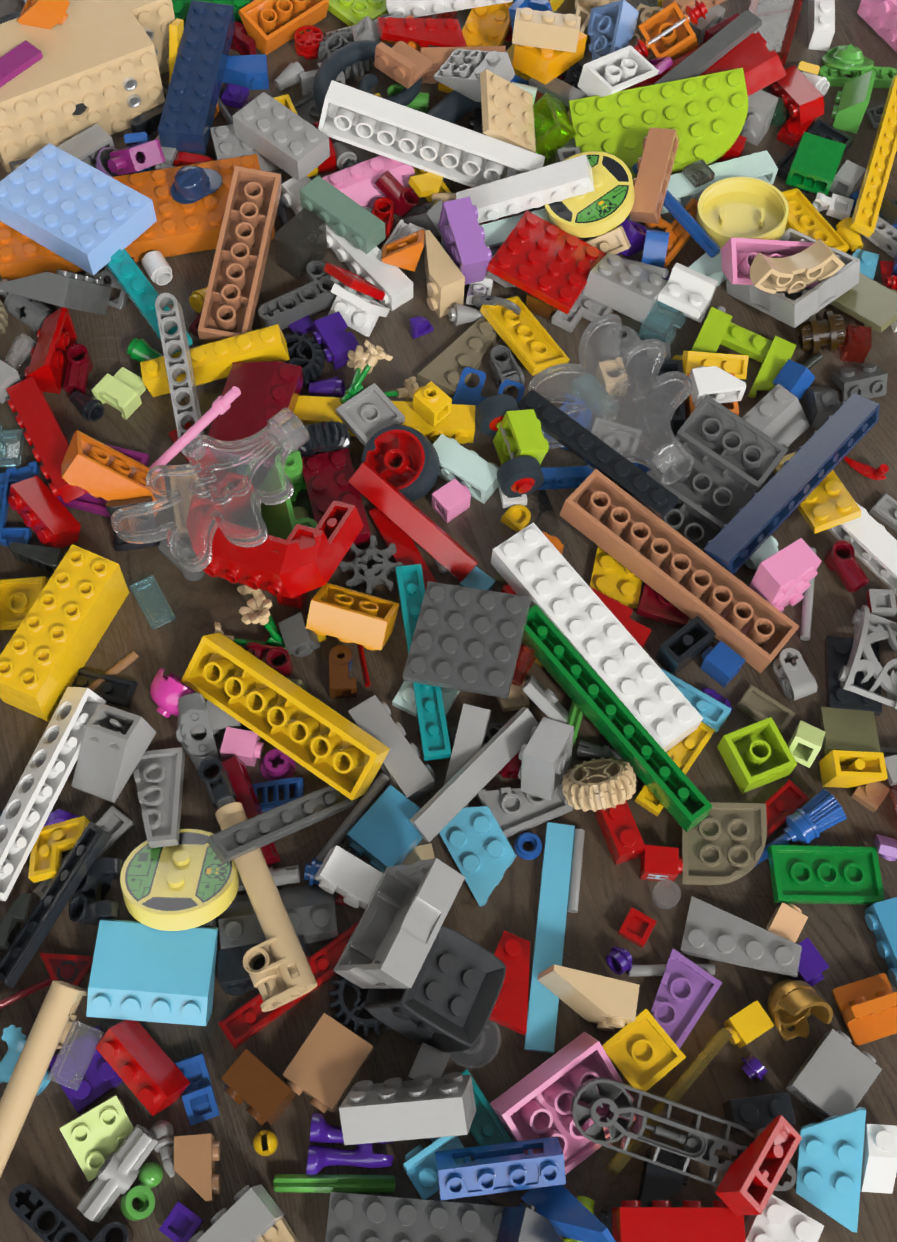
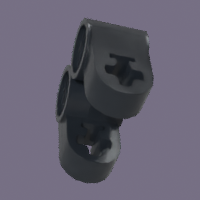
(89, 902)

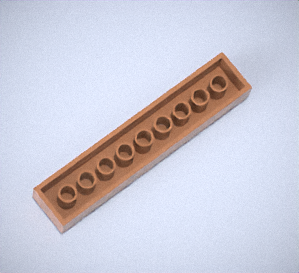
(678, 570)

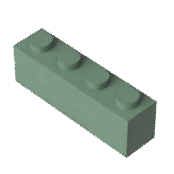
(342, 214)

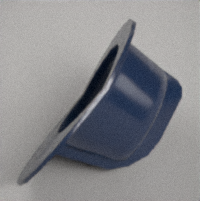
(194, 183)

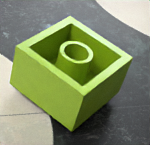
(756, 755)

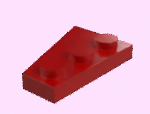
(512, 1001)

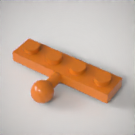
(678, 235)

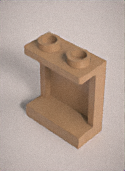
(327, 1063)

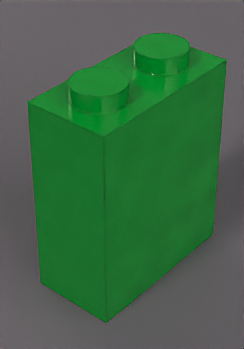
(815, 164)

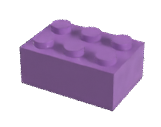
(465, 238)

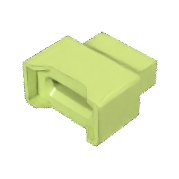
(120, 391)

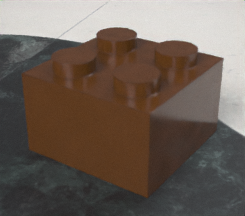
(259, 1087)

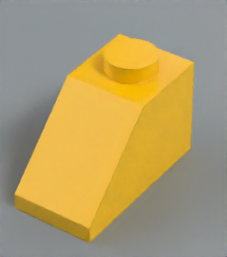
(852, 768)

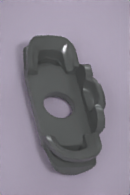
(194, 712)

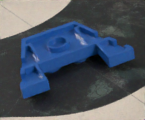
(12, 476)

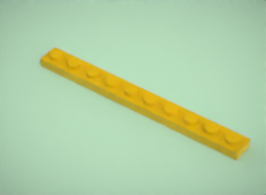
(878, 168)

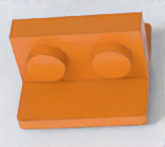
(868, 1008)

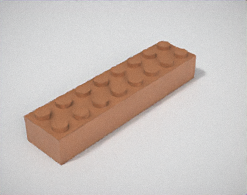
(240, 255)

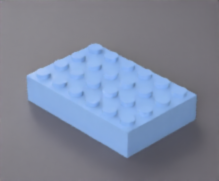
(73, 208)

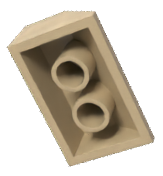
(546, 29)

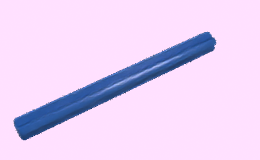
(688, 223)

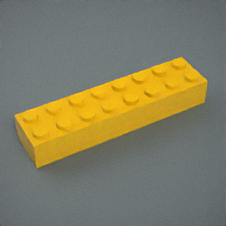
(285, 715)

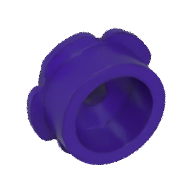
(619, 960)
(753, 1067)

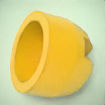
(272, 1143)

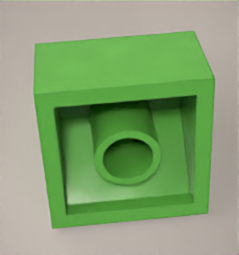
(852, 103)

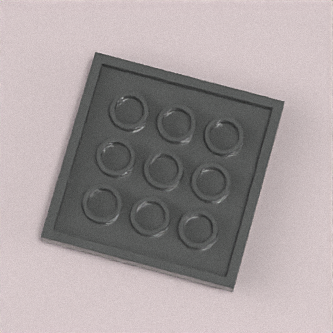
(467, 639)

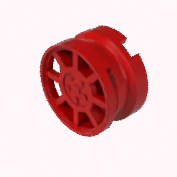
(308, 43)

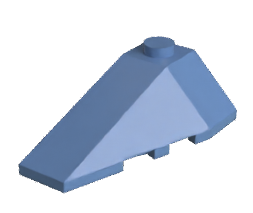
(611, 27)

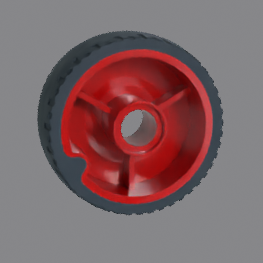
(419, 460)

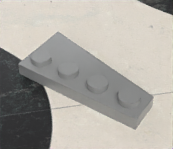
(160, 791)
(731, 940)

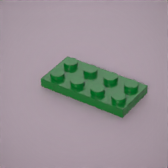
(825, 874)

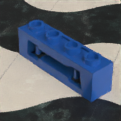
(500, 1168)

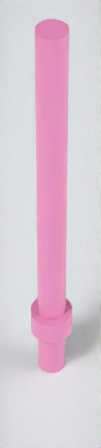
(218, 407)

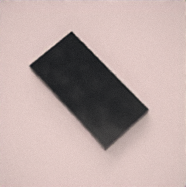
(820, 129)

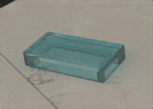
(152, 602)

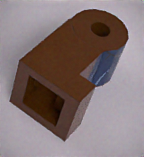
(339, 667)

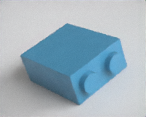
(385, 831)

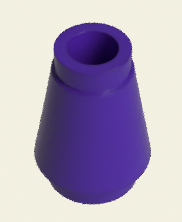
(327, 388)

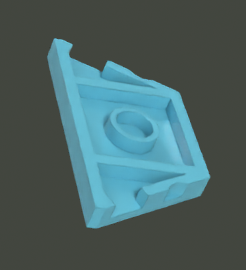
(478, 849)
(832, 1165)

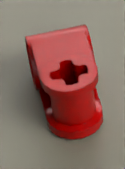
(384, 210)

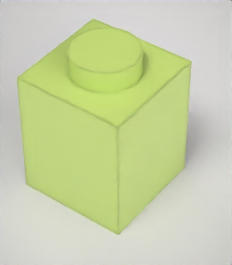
(806, 743)

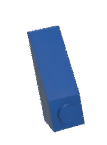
(247, 71)
(567, 1214)

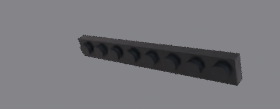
(600, 455)

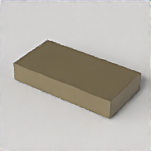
(761, 706)

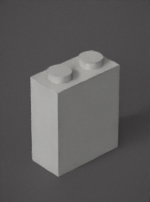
(834, 1076)

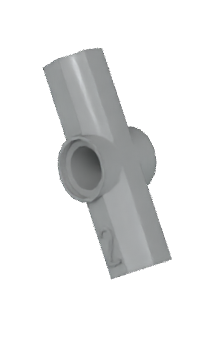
(117, 1173)

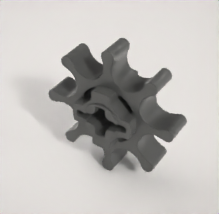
(362, 566)

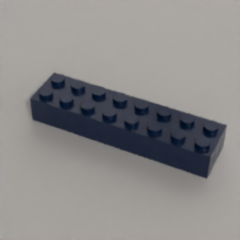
(197, 77)

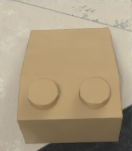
(443, 277)
(594, 997)

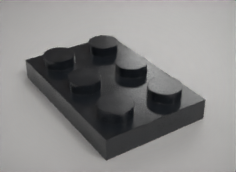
(836, 656)

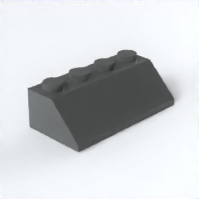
(308, 907)

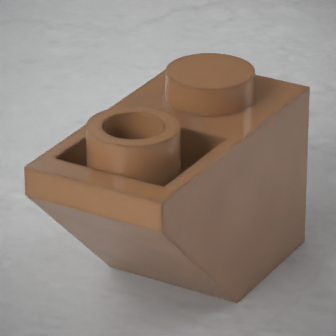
(196, 1163)

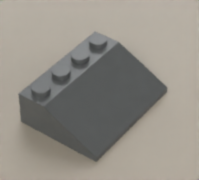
(63, 290)

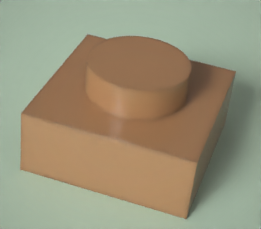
(870, 795)

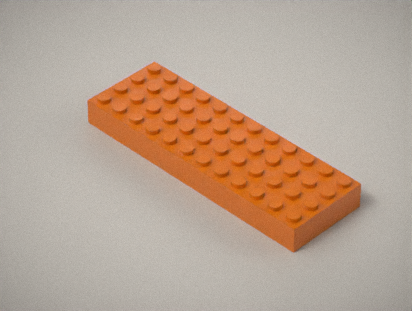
(177, 230)

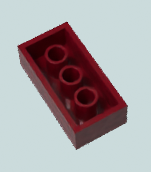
(327, 480)

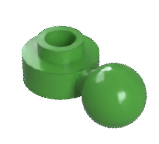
(149, 1176)

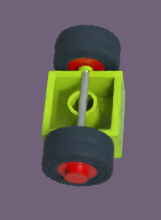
(517, 443)

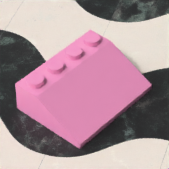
(542, 1100)

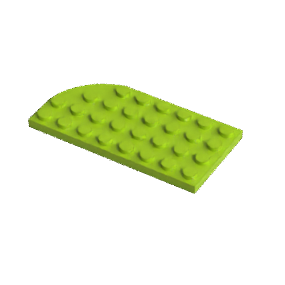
(702, 109)

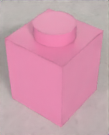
(451, 500)
(243, 744)

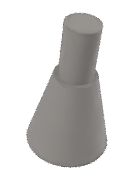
(463, 314)

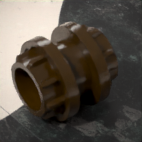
(822, 332)

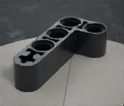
(63, 1225)

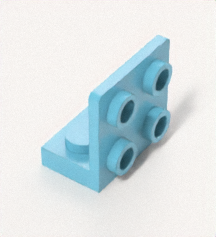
(422, 1164)

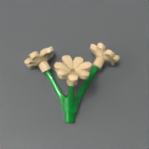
(363, 364)
(256, 613)

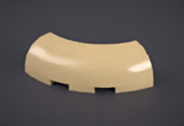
(796, 271)

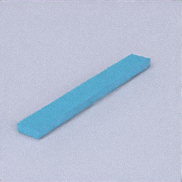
(549, 935)

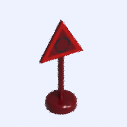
(60, 968)

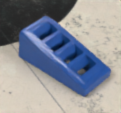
(283, 784)

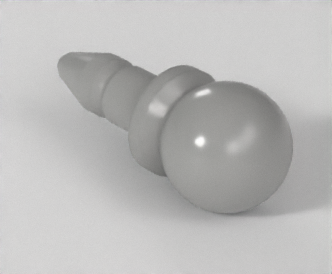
(164, 1133)

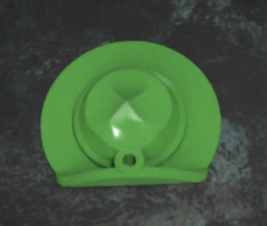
(847, 58)

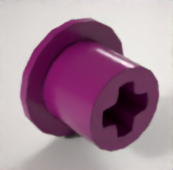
(277, 766)

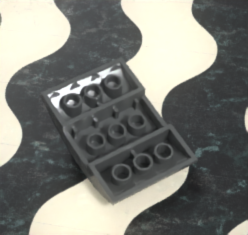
(727, 470)

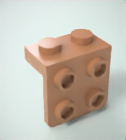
(401, 63)

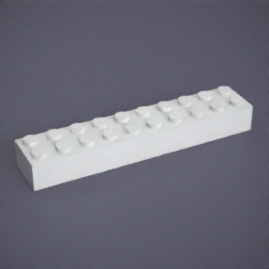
(420, 138)
(540, 572)

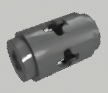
(27, 310)

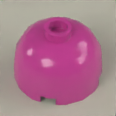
(166, 692)

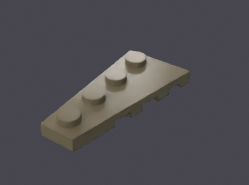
(464, 352)

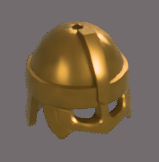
(792, 1003)

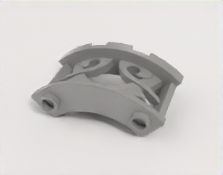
(877, 629)

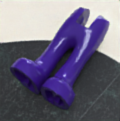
(321, 1157)

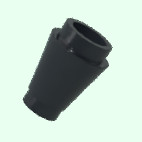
(88, 407)

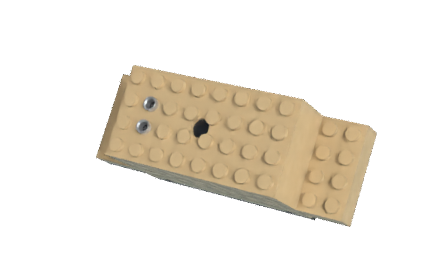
(92, 71)

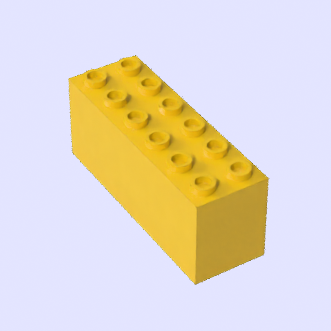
(60, 631)

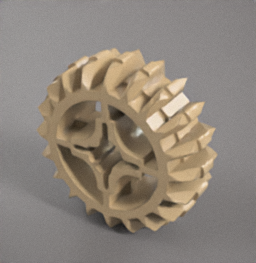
(599, 784)

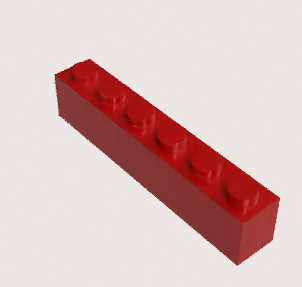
(44, 433)

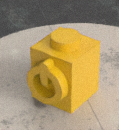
(431, 403)

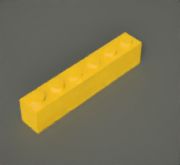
(215, 359)

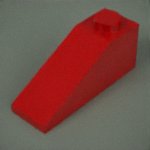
(759, 1168)

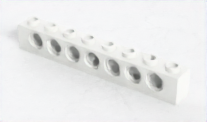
(43, 782)

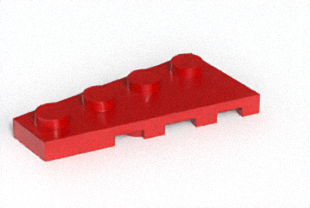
(422, 31)

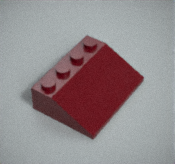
(264, 392)

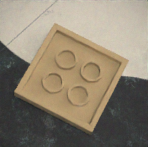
(507, 111)

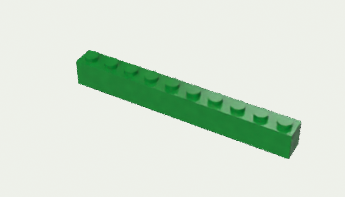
(615, 721)

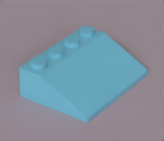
(152, 973)

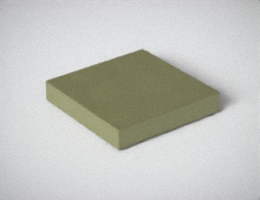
(848, 730)

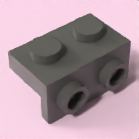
(864, 380)

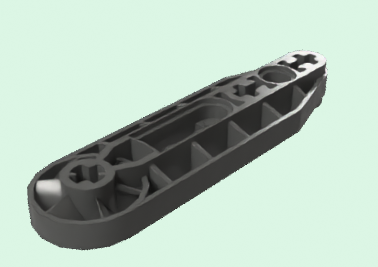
(698, 1143)

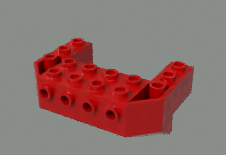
(293, 564)

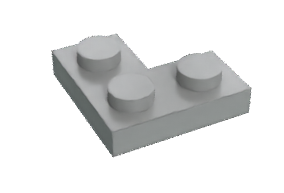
(585, 308)

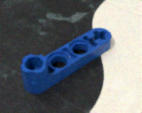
(564, 477)

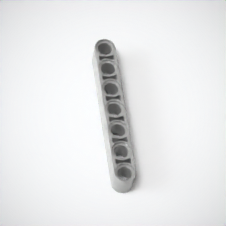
(178, 365)

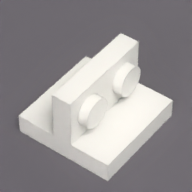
(688, 292)
(357, 311)

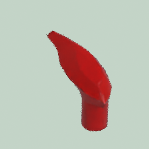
(867, 470)

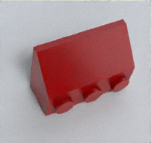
(49, 356)

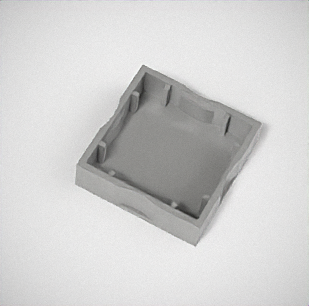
(799, 306)
(399, 925)

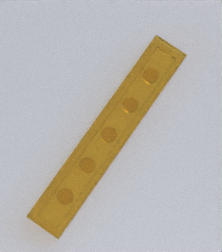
(676, 1091)

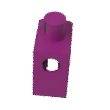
(127, 160)

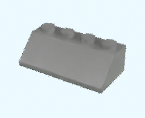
(779, 416)

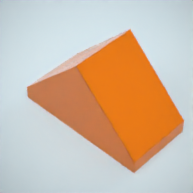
(404, 251)

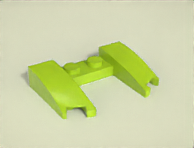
(772, 354)

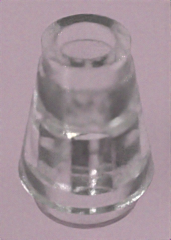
(19, 350)

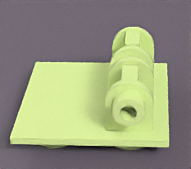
(97, 1134)

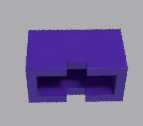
(334, 339)

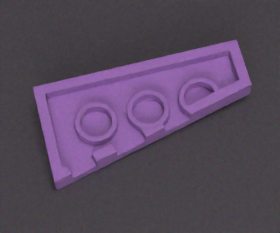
(682, 996)

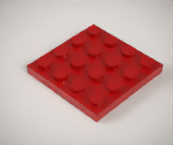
(545, 262)

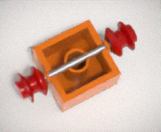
(669, 31)

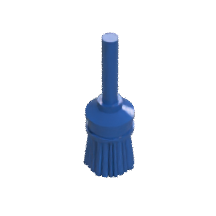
(806, 823)

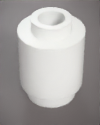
(157, 268)

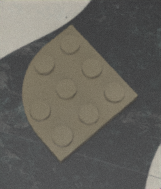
(724, 844)

